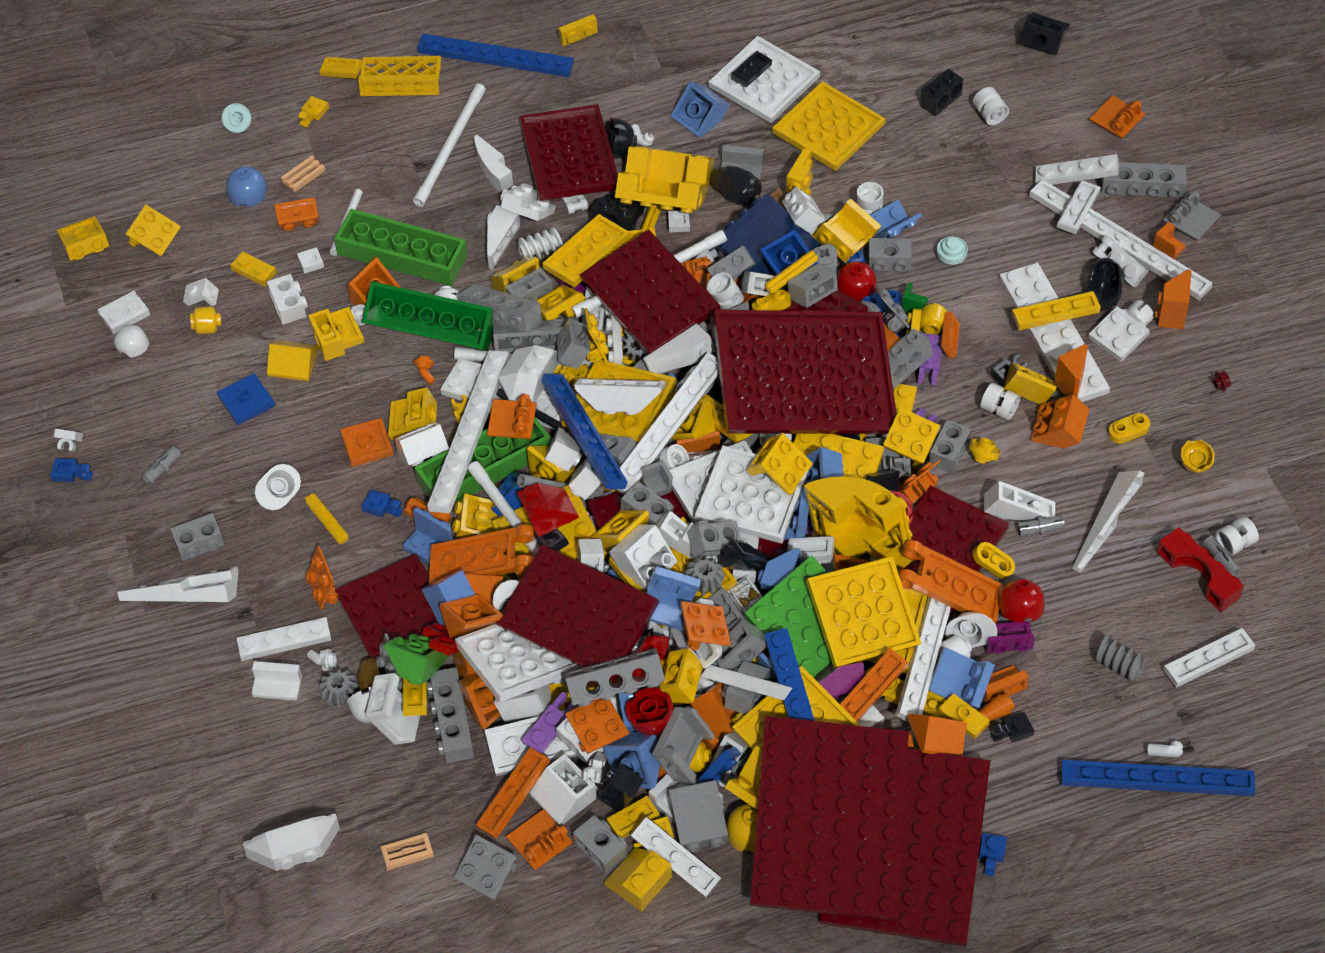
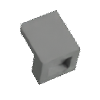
(657, 478)

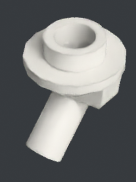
(325, 659)

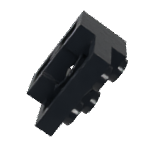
(1051, 28)
(620, 213)

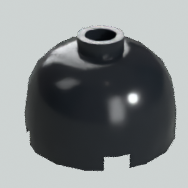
(620, 137)

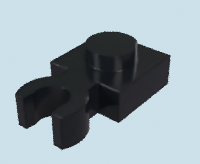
(1001, 370)

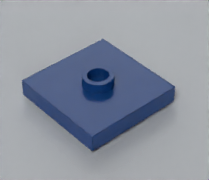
(245, 399)

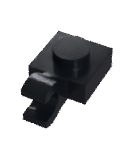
(1014, 727)

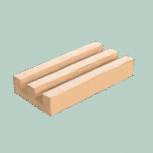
(300, 172)
(407, 855)

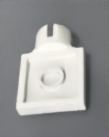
(1123, 330)

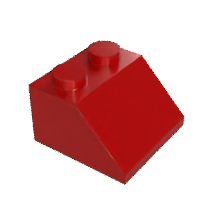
(547, 507)

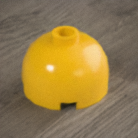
(742, 827)

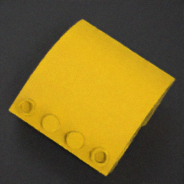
(665, 178)
(860, 518)

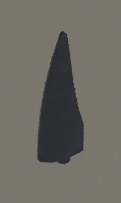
(743, 556)

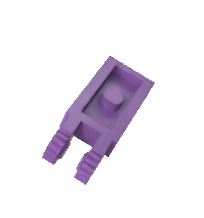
(932, 365)
(544, 730)

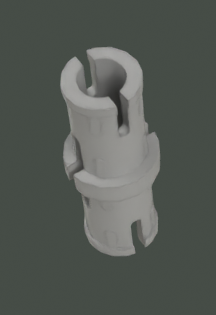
(161, 465)
(1041, 525)
(1221, 555)

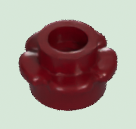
(1221, 380)

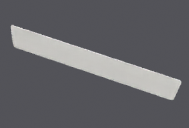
(746, 682)

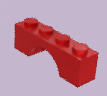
(1181, 550)

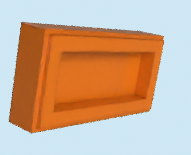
(950, 335)

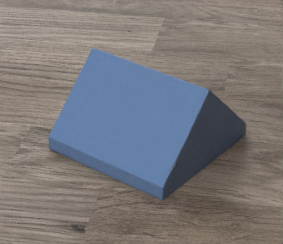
(445, 590)

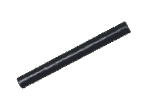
(538, 414)

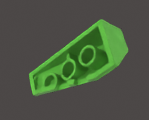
(414, 658)

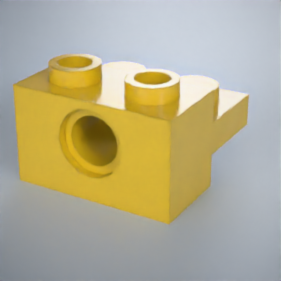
(333, 341)
(412, 412)
(681, 675)

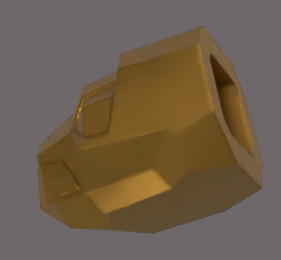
(367, 673)

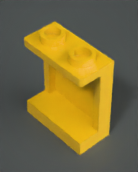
(848, 230)

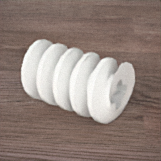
(539, 244)

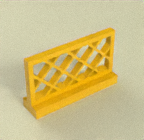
(400, 84)

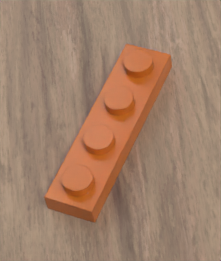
(874, 684)
(513, 793)

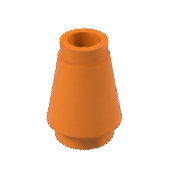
(998, 707)

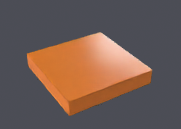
(366, 442)

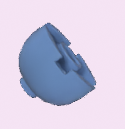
(246, 186)

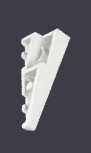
(1120, 494)
(194, 588)

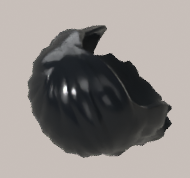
(736, 184)
(1106, 281)

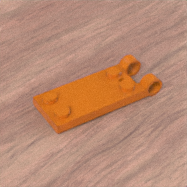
(481, 554)
(950, 582)

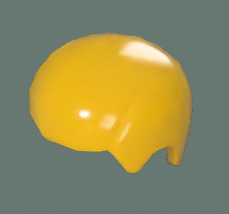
(1197, 456)

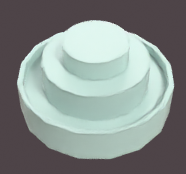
(235, 118)
(952, 250)

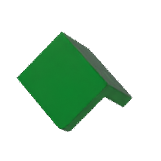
(913, 300)

